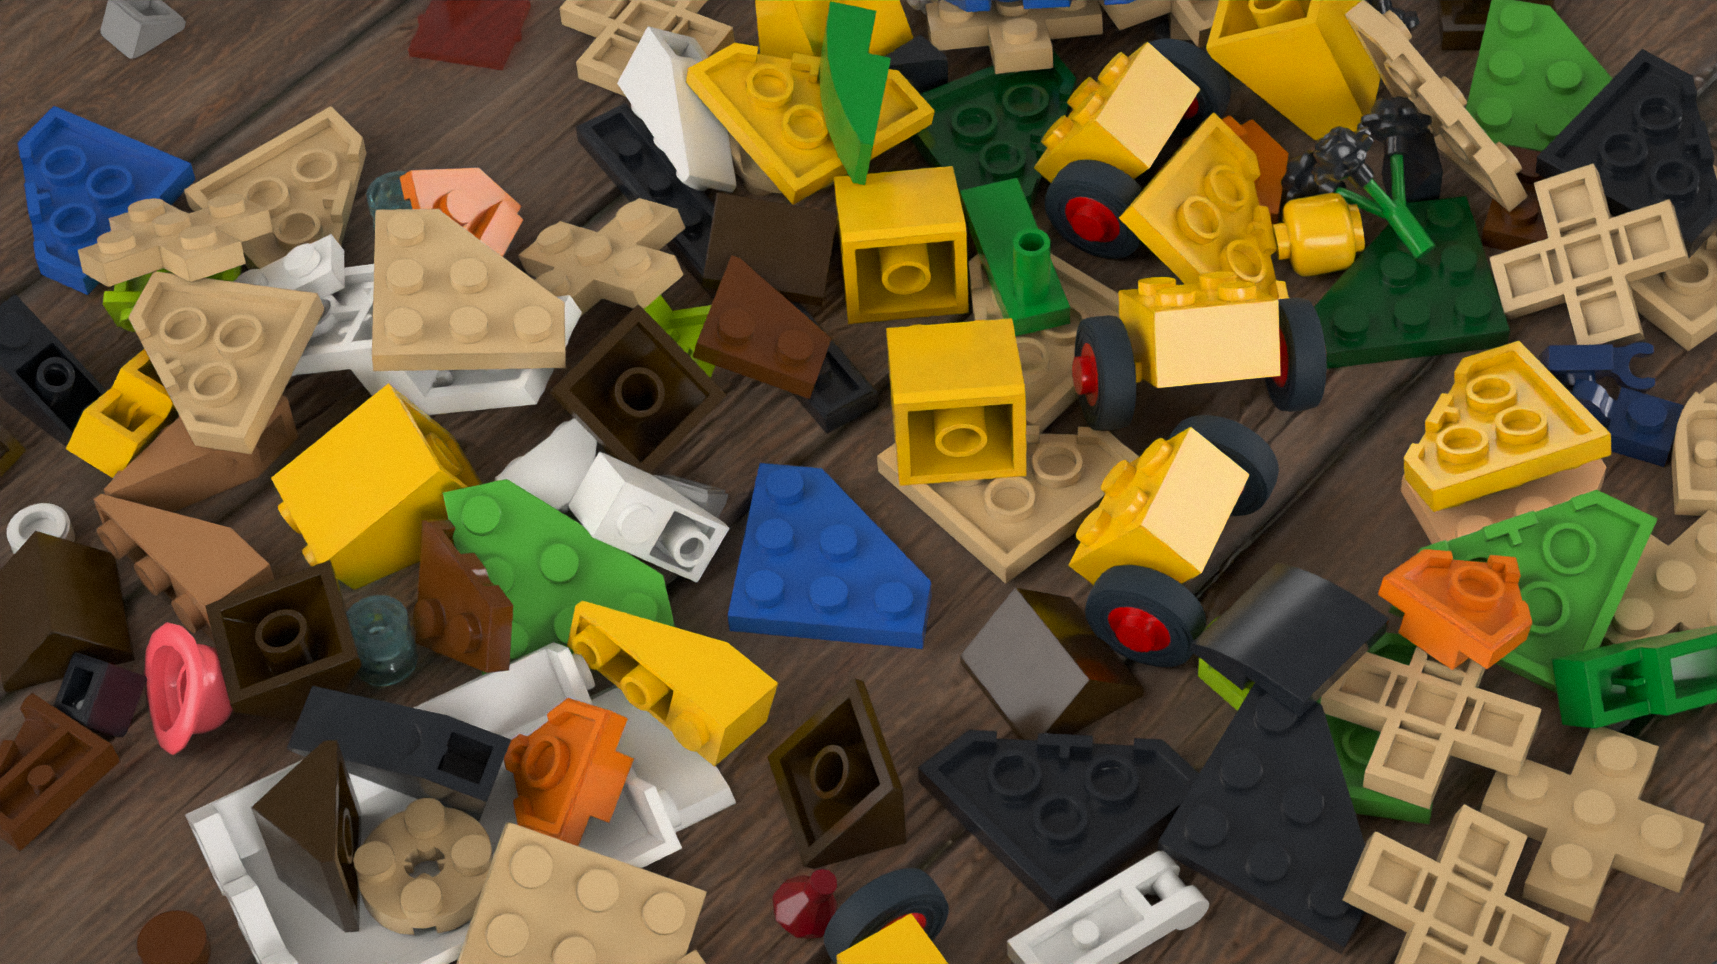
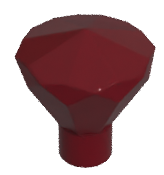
(806, 904)

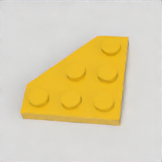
(779, 115)
(1206, 211)
(1500, 429)

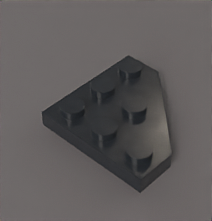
(1645, 145)
(1059, 804)
(1275, 819)

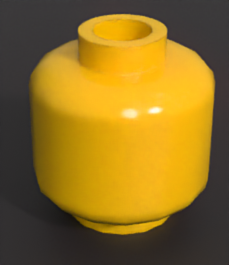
(1319, 234)

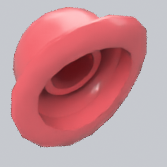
(183, 687)

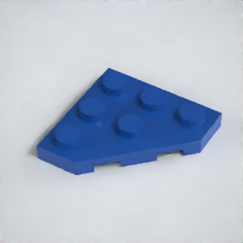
(82, 177)
(823, 567)

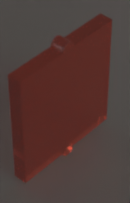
(470, 31)

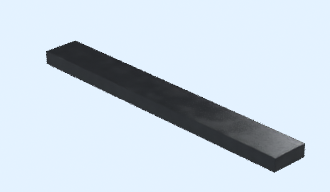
(642, 170)

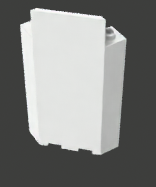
(661, 796)

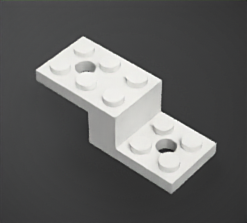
(345, 342)

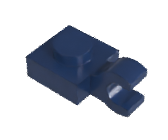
(1596, 362)
(1637, 421)

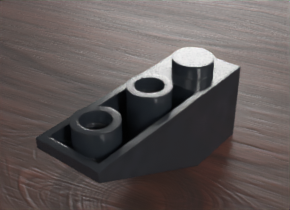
(41, 373)
(404, 747)

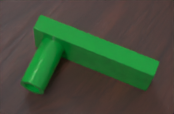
(1015, 256)

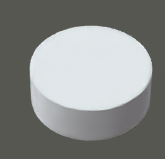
(41, 518)

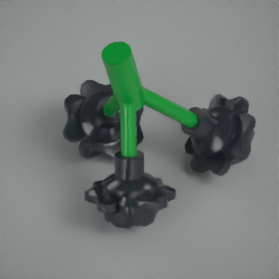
(1343, 156)

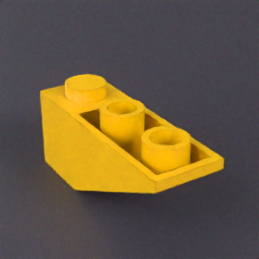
(683, 679)

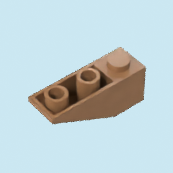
(178, 473)
(181, 556)

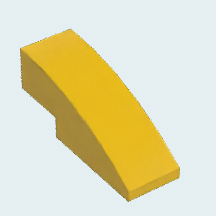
(124, 418)

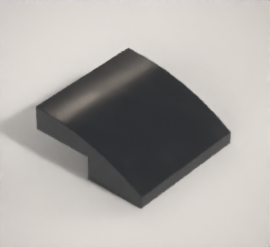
(1291, 636)

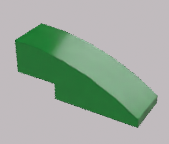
(851, 86)
(1638, 678)

